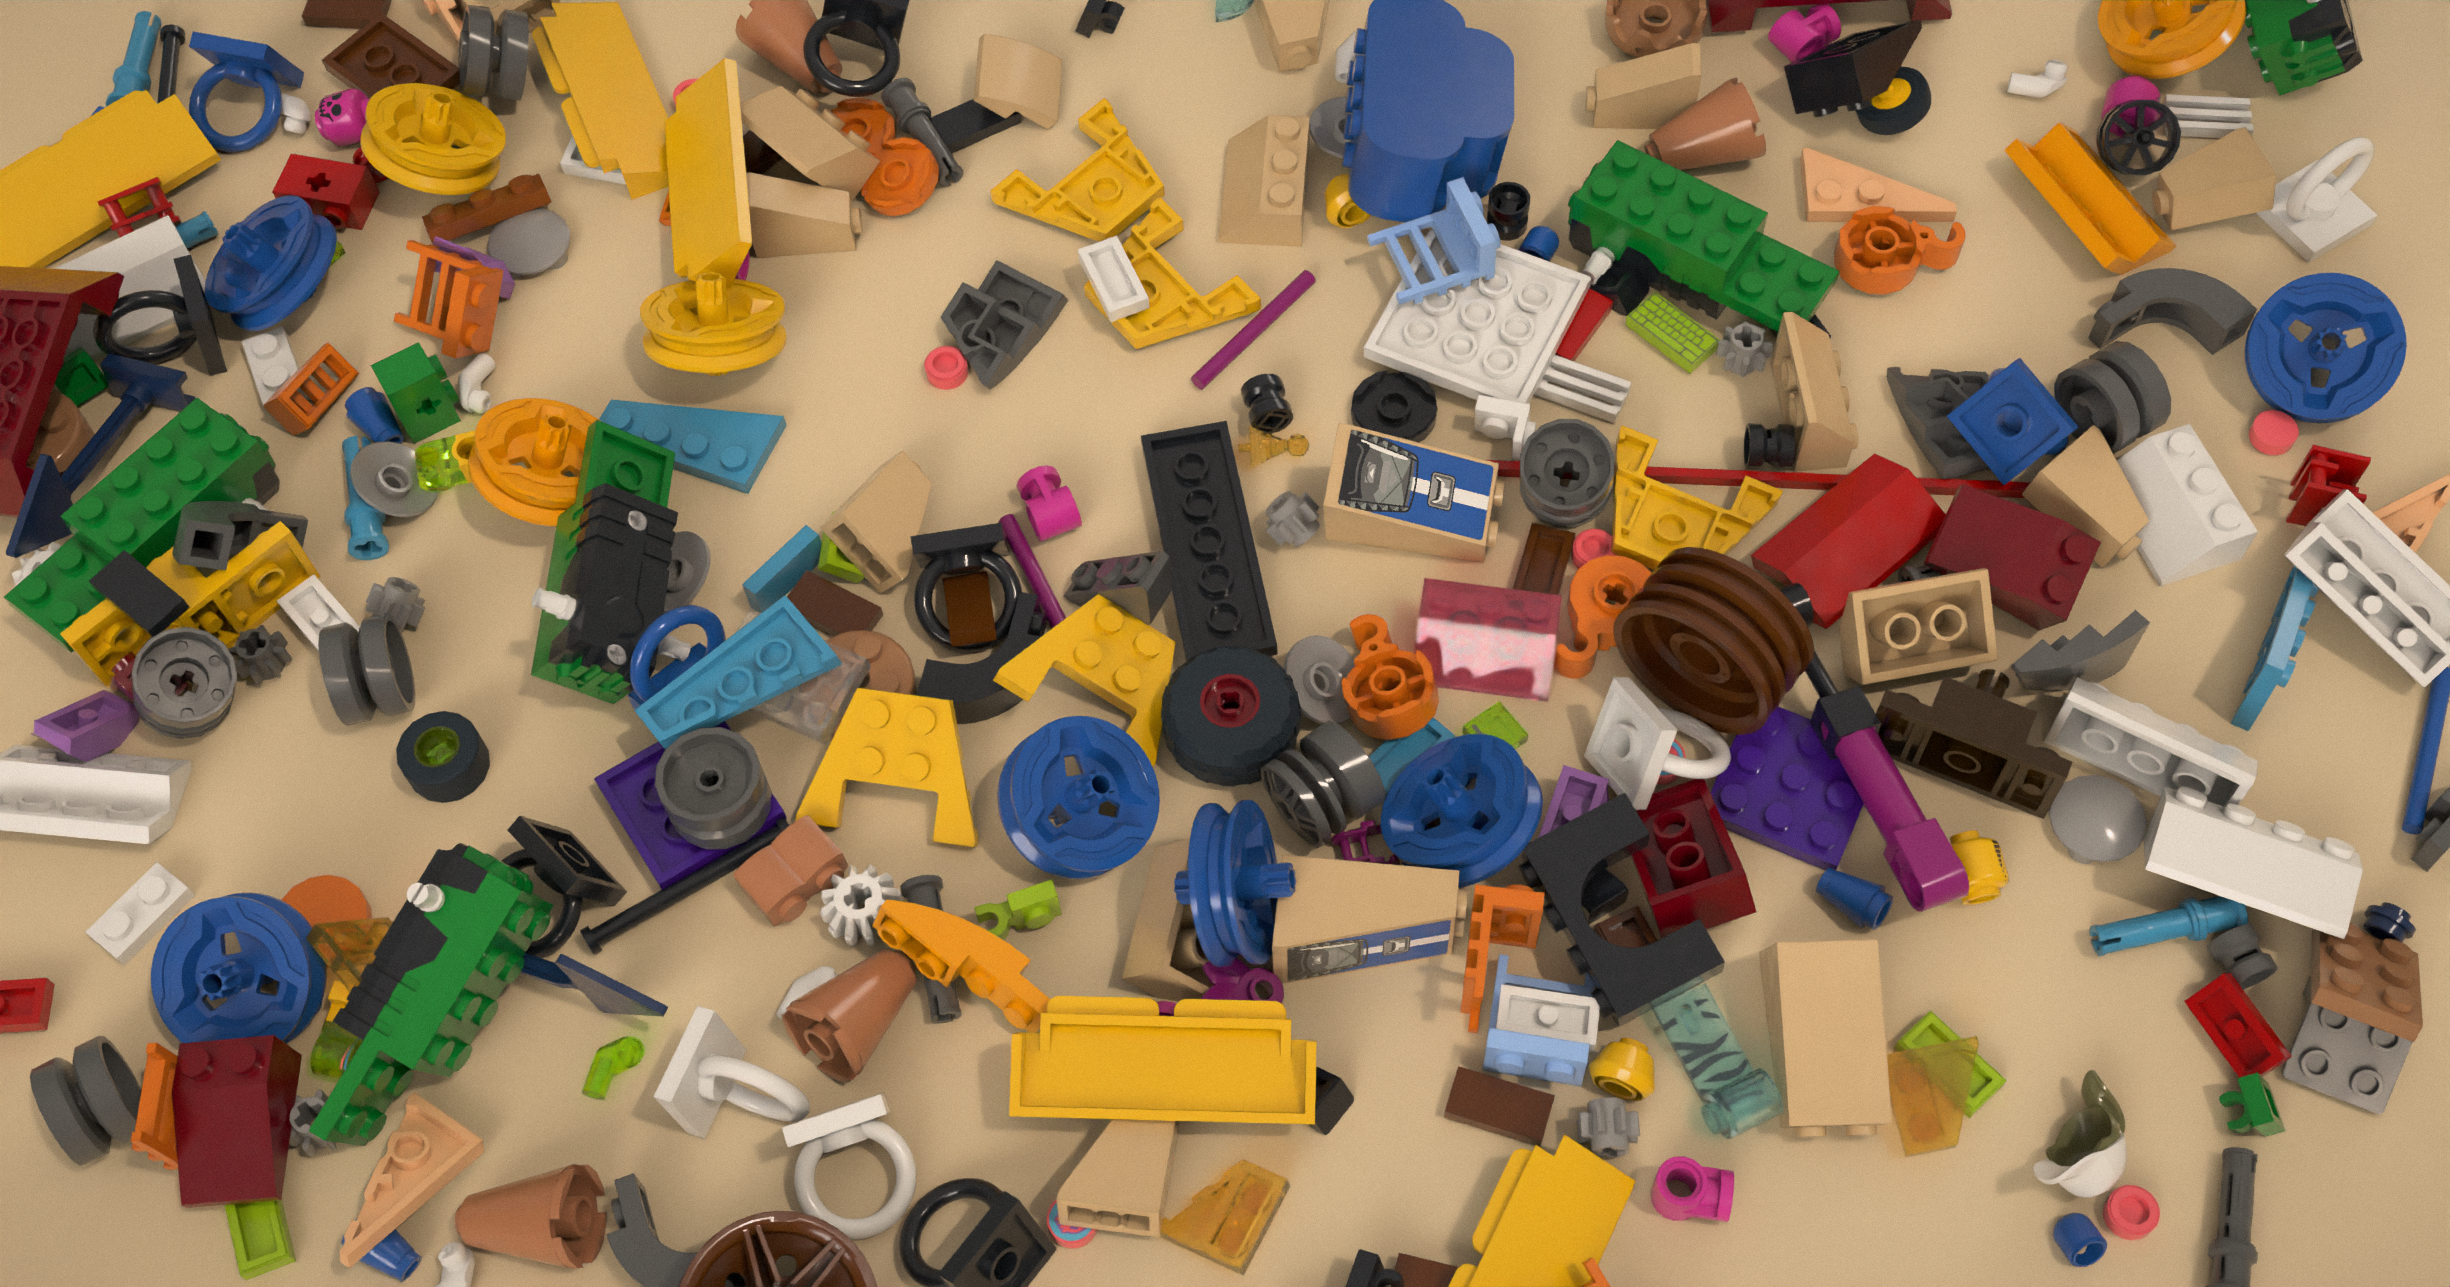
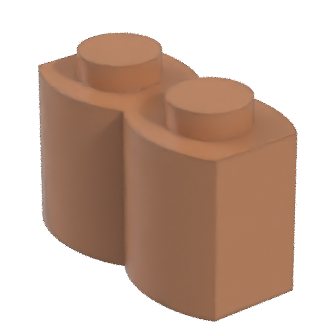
(790, 871)

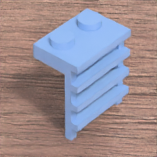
(1462, 235)
(1532, 1054)

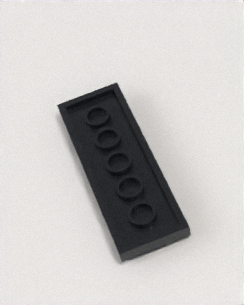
(1208, 540)

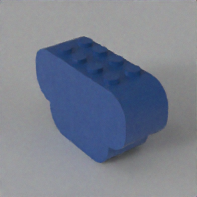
(1424, 108)

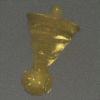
(1265, 446)

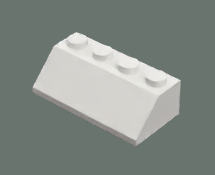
(2147, 747)
(2253, 860)

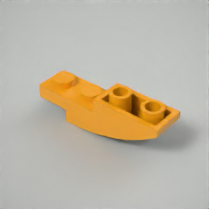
(953, 947)

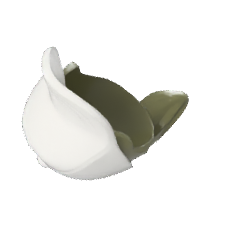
(2090, 1146)

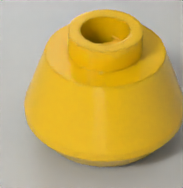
(1340, 207)
(1624, 1070)

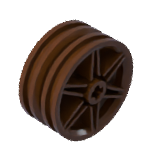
(1714, 640)
(756, 1242)

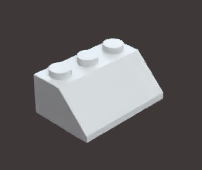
(2188, 504)

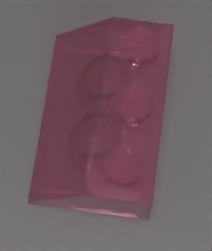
(1489, 638)

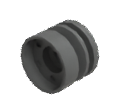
(1569, 448)
(180, 657)
(1323, 783)

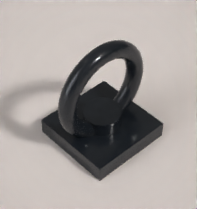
(863, 21)
(190, 313)
(961, 553)
(567, 869)
(999, 1252)

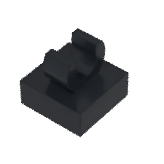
(1103, 14)
(1370, 1272)

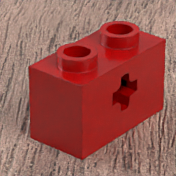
(331, 188)

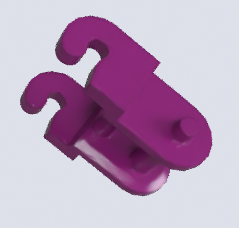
(1366, 829)

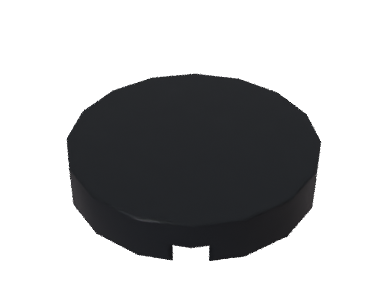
(1395, 405)

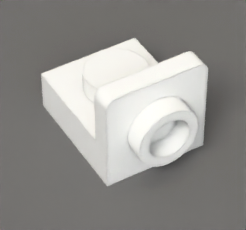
(1503, 419)

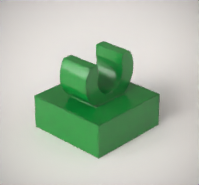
(80, 377)
(2258, 1104)

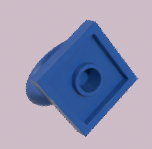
(248, 65)
(2013, 421)
(646, 687)

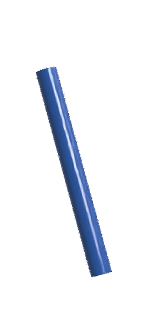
(2427, 754)

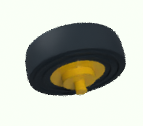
(1900, 106)

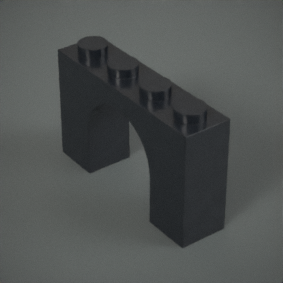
(1624, 977)

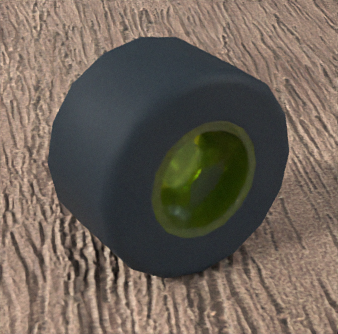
(443, 756)

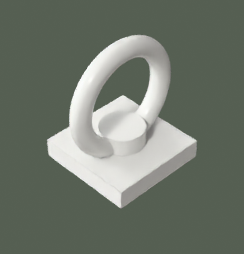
(2318, 209)
(1635, 740)
(705, 1075)
(840, 1129)

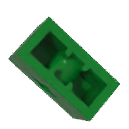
(417, 392)

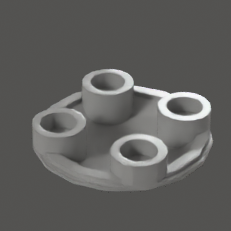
(530, 242)
(2097, 819)

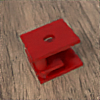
(161, 206)
(2321, 479)

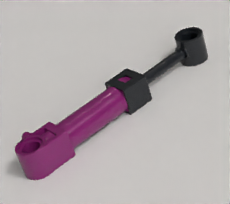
(1849, 731)

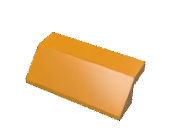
(2091, 200)

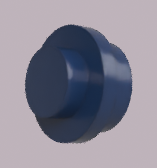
(2388, 922)

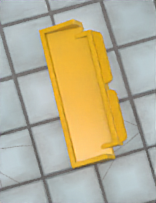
(613, 98)
(708, 177)
(55, 189)
(1132, 1064)
(1547, 1219)

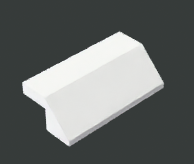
(147, 264)
(2378, 584)
(96, 799)

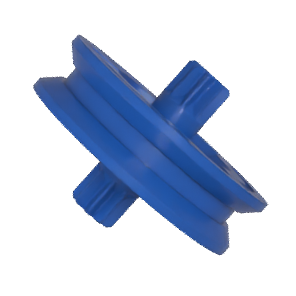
(270, 263)
(2329, 305)
(1036, 790)
(1478, 827)
(1233, 883)
(194, 965)

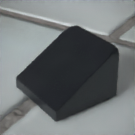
(1623, 285)
(1602, 896)
(1331, 1101)

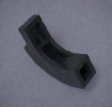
(972, 684)

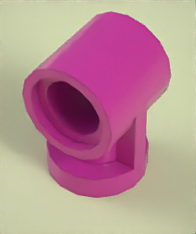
(1801, 36)
(1048, 506)
(1710, 1191)

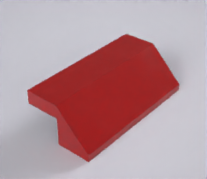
(1852, 536)

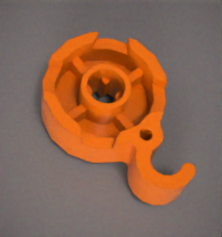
(1884, 251)
(1591, 617)
(1389, 688)

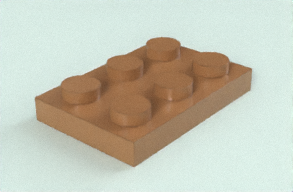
(2368, 980)

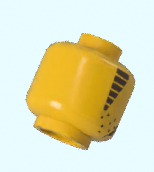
(1983, 865)

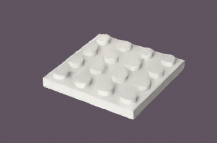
(1482, 336)

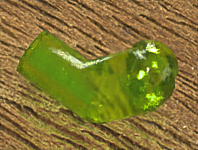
(611, 1061)

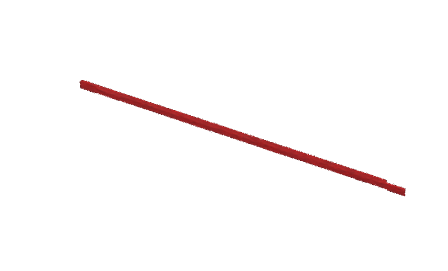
(1790, 480)

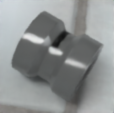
(2242, 956)

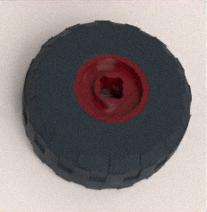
(1229, 714)

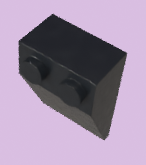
(1850, 69)

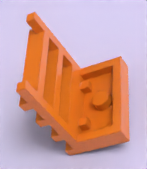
(463, 302)
(1497, 917)
(155, 1114)

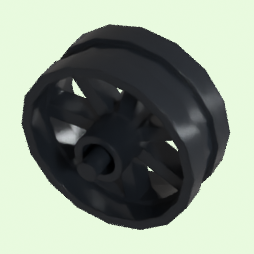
(2138, 137)

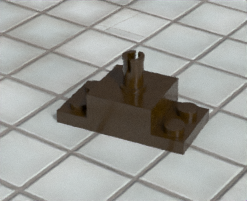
(1974, 742)

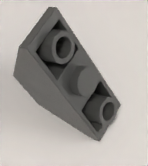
(1132, 582)

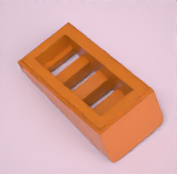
(292, 408)

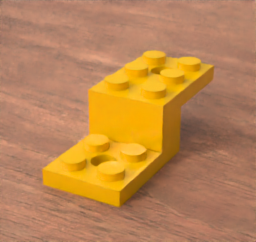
(218, 604)

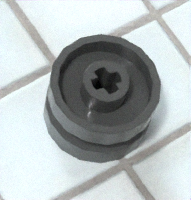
(500, 53)
(2116, 392)
(366, 669)
(713, 788)
(88, 1099)

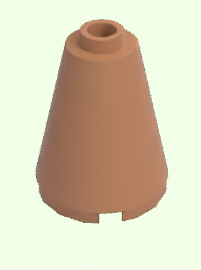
(778, 34)
(1711, 131)
(851, 1012)
(538, 1217)

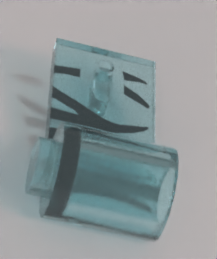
(1729, 1088)

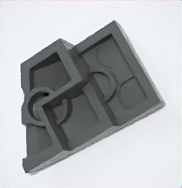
(1001, 320)
(1925, 407)
(2084, 656)

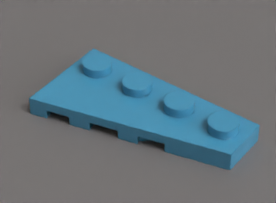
(706, 442)
(2280, 642)
(745, 670)

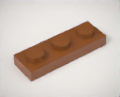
(486, 208)

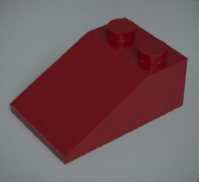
(2030, 556)
(1690, 861)
(233, 1119)

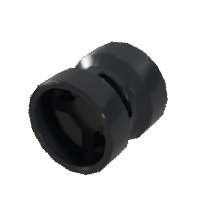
(1509, 210)
(1266, 403)
(1769, 445)

